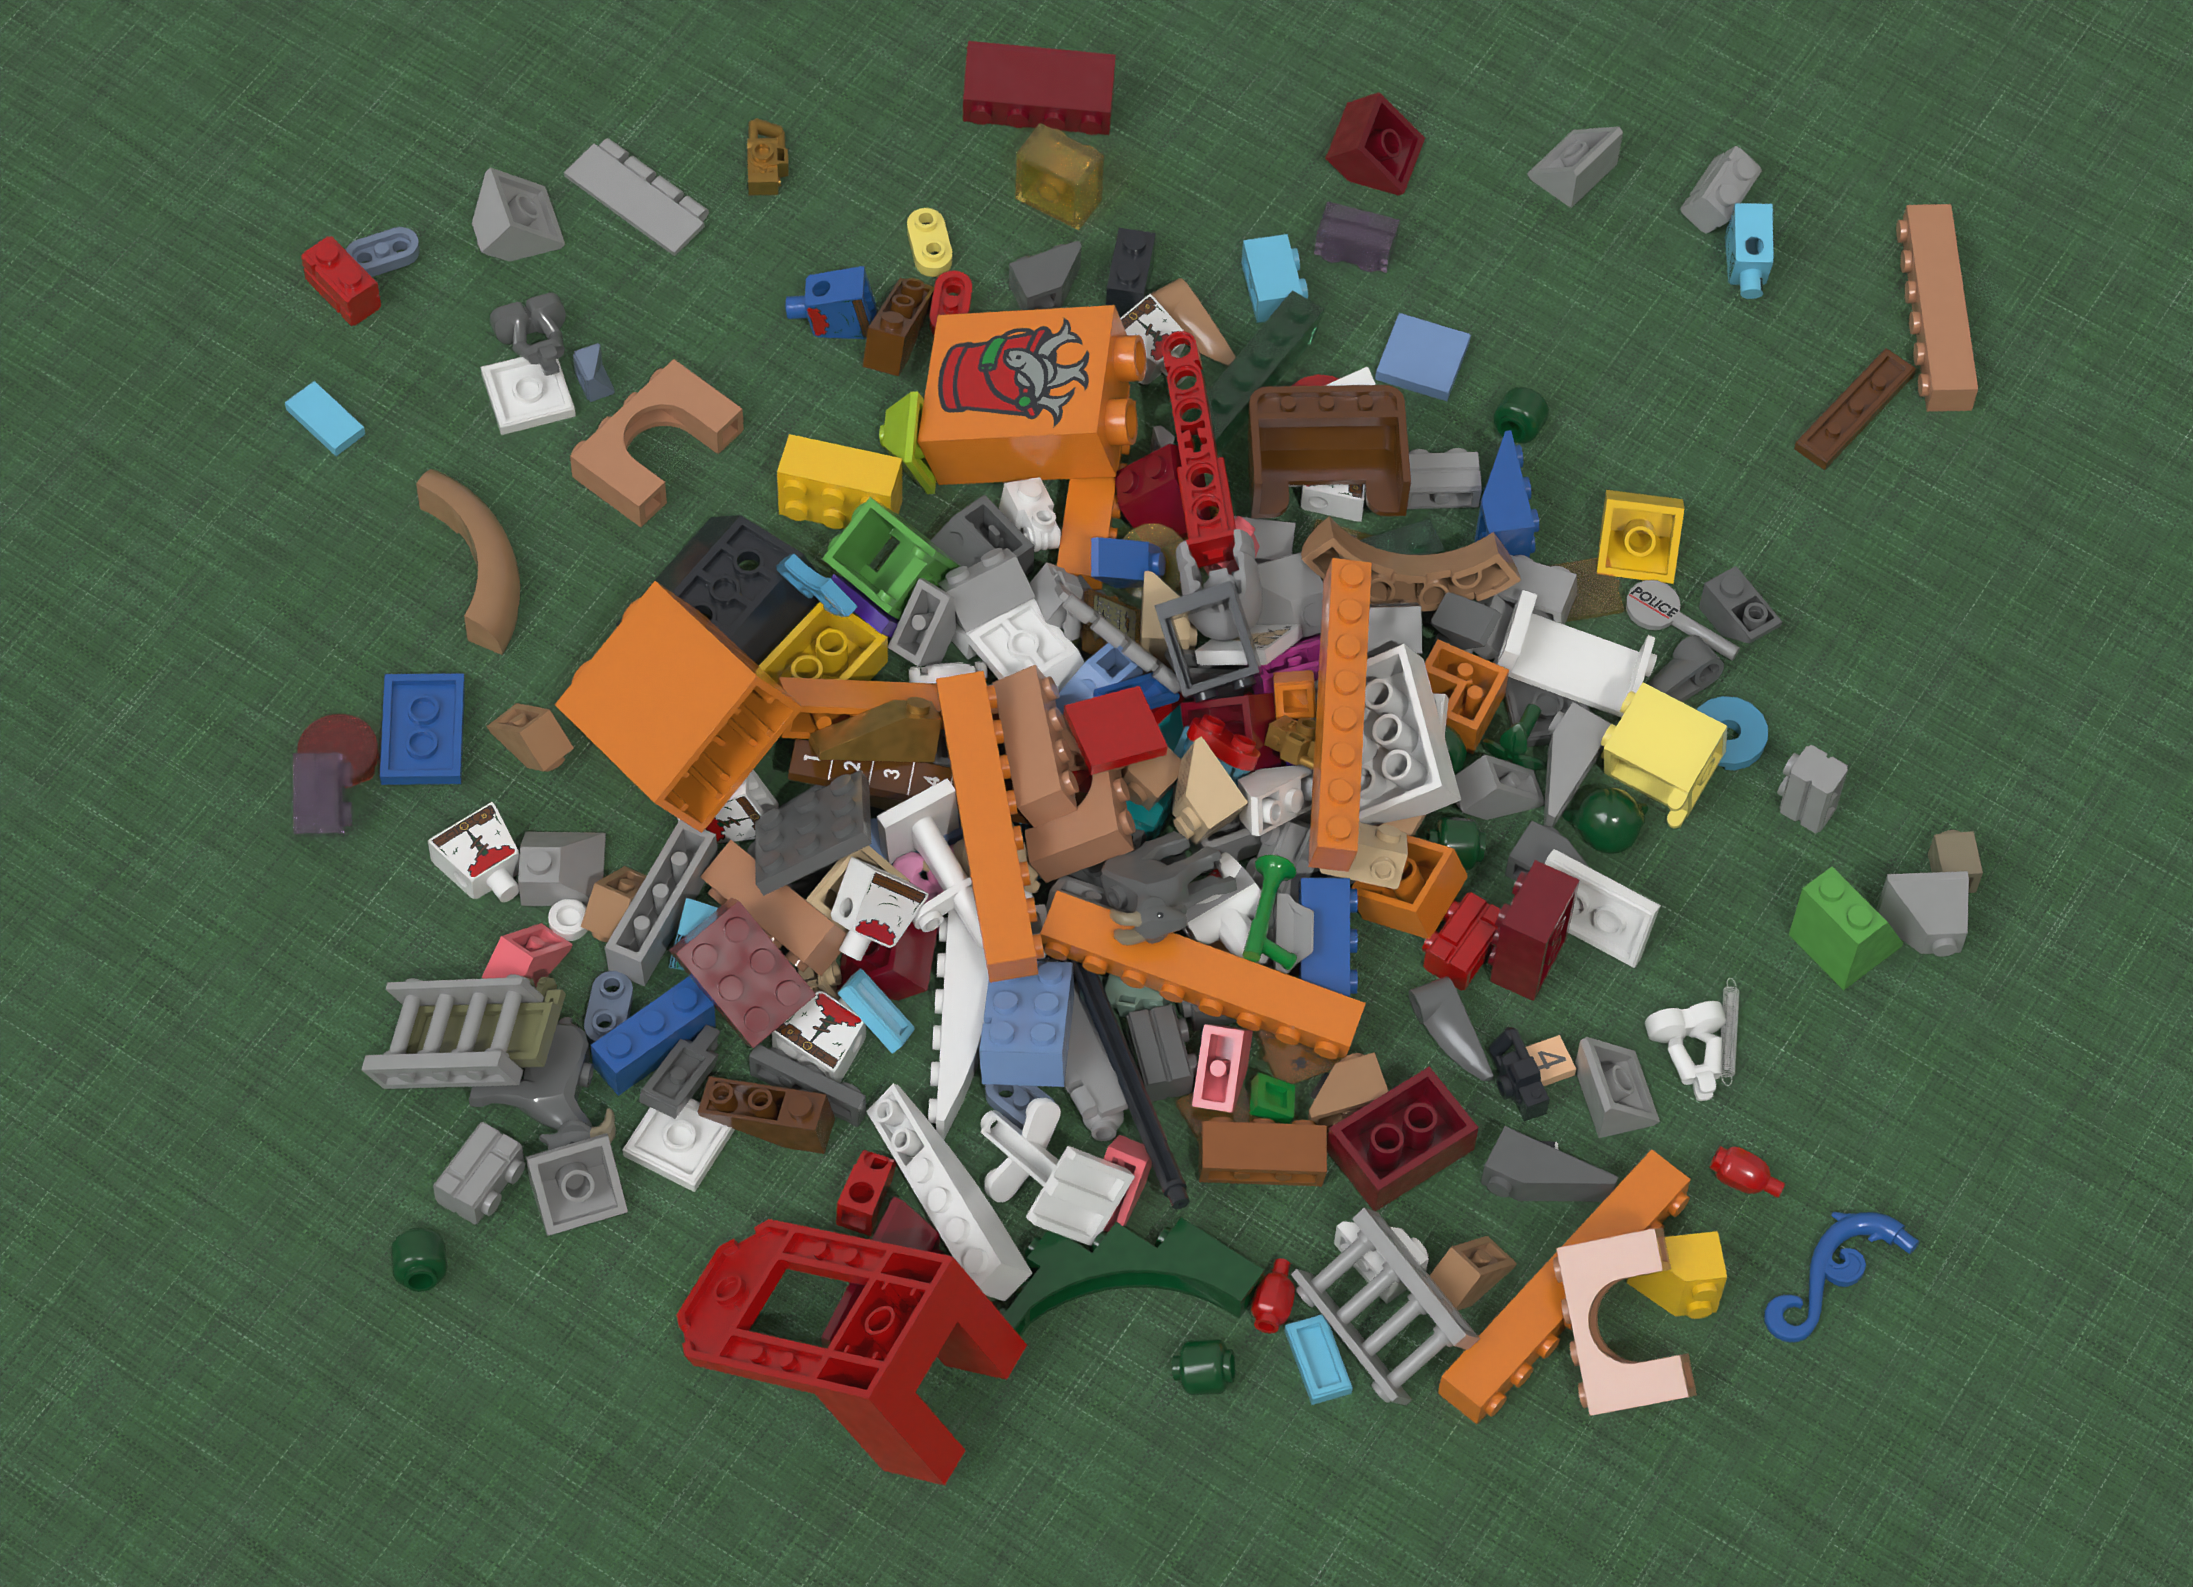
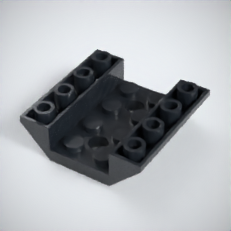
(748, 606)

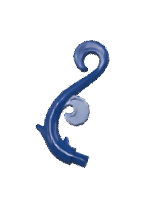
(1844, 1275)

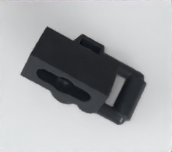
(1519, 1075)

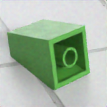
(1841, 929)

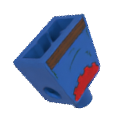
(836, 304)

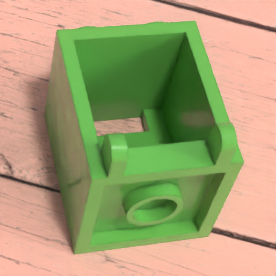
(896, 579)

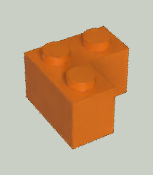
(1472, 686)

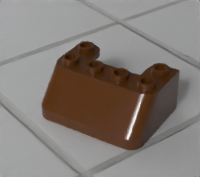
(1328, 440)

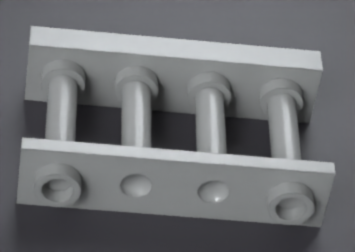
(462, 1065)
(1424, 1299)

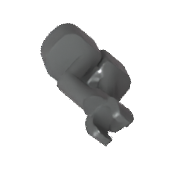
(541, 315)

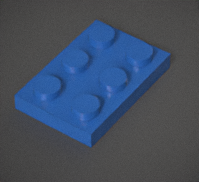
(422, 729)

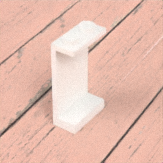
(1572, 660)

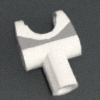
(1228, 914)

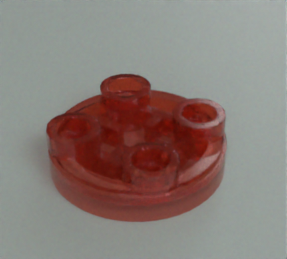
(347, 736)

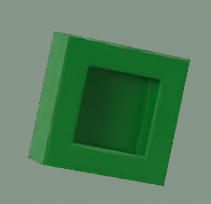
(1272, 1099)

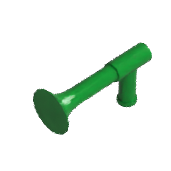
(1274, 871)

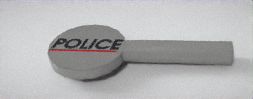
(1657, 606)

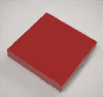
(1115, 730)

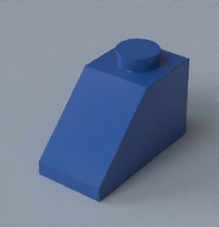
(1124, 561)

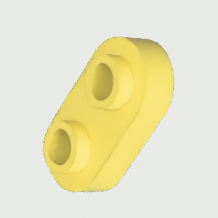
(929, 239)

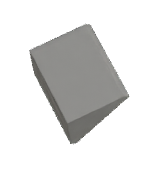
(1578, 163)
(1614, 1088)
(576, 1184)

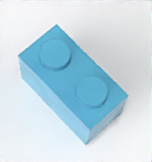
(1271, 273)

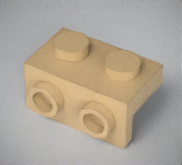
(1379, 856)

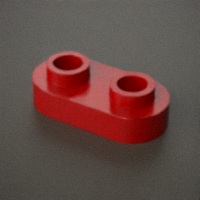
(947, 304)
(1229, 747)

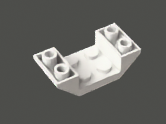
(1020, 641)

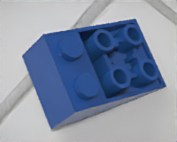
(1506, 503)

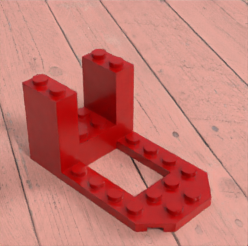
(868, 1377)

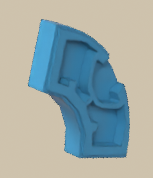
(814, 584)

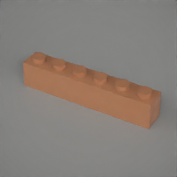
(1938, 308)

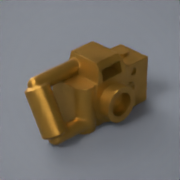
(766, 158)
(1293, 740)

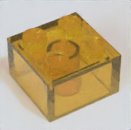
(1059, 176)

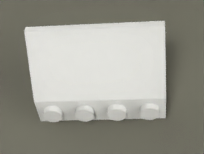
(1403, 742)

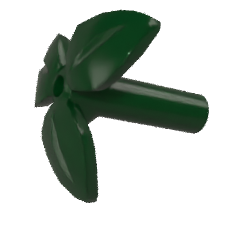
(1515, 742)

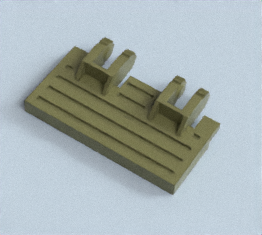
(530, 1035)

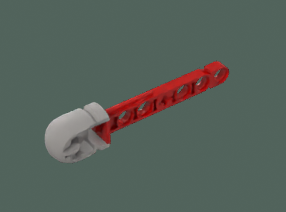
(1212, 539)

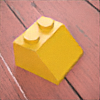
(1640, 536)
(1695, 1276)

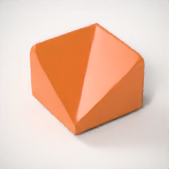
(1294, 694)

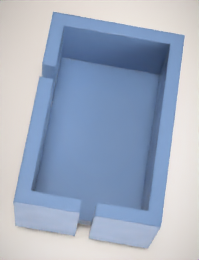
(1028, 1028)

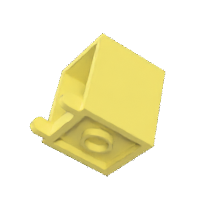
(1664, 750)

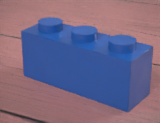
(1333, 939)
(651, 1034)

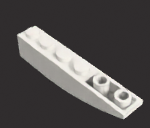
(962, 1020)
(949, 1196)

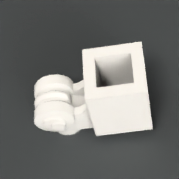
(1031, 511)

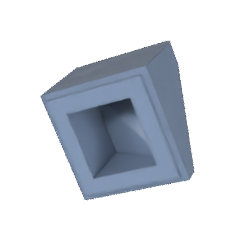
(591, 373)

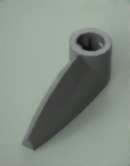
(1690, 671)
(1447, 1021)

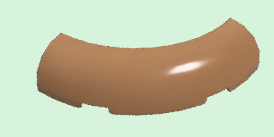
(1399, 578)
(497, 592)

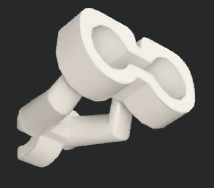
(1696, 1022)

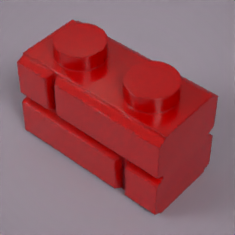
(341, 280)
(1463, 941)

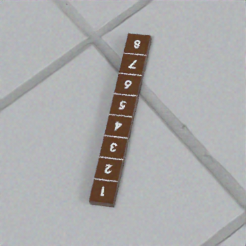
(885, 778)

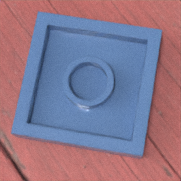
(1423, 357)

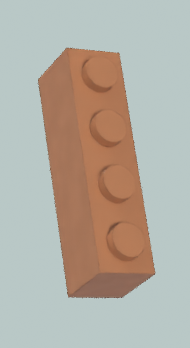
(1035, 746)
(782, 914)

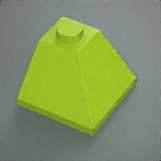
(900, 439)

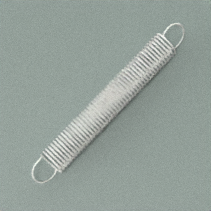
(1728, 1019)

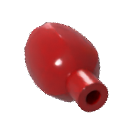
(1744, 1172)
(1273, 1298)

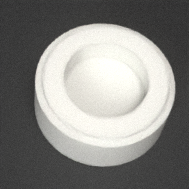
(566, 918)

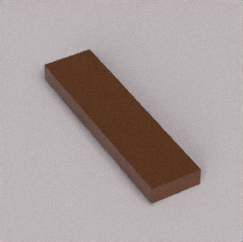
(1855, 409)

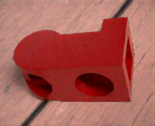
(865, 1192)

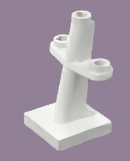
(921, 827)
(1076, 1190)

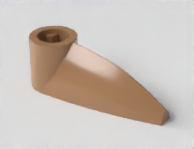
(1193, 318)

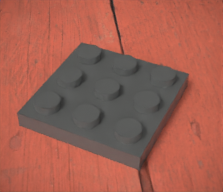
(812, 832)

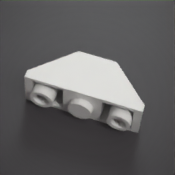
(1275, 797)

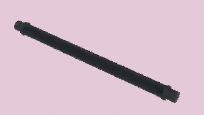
(1132, 1086)

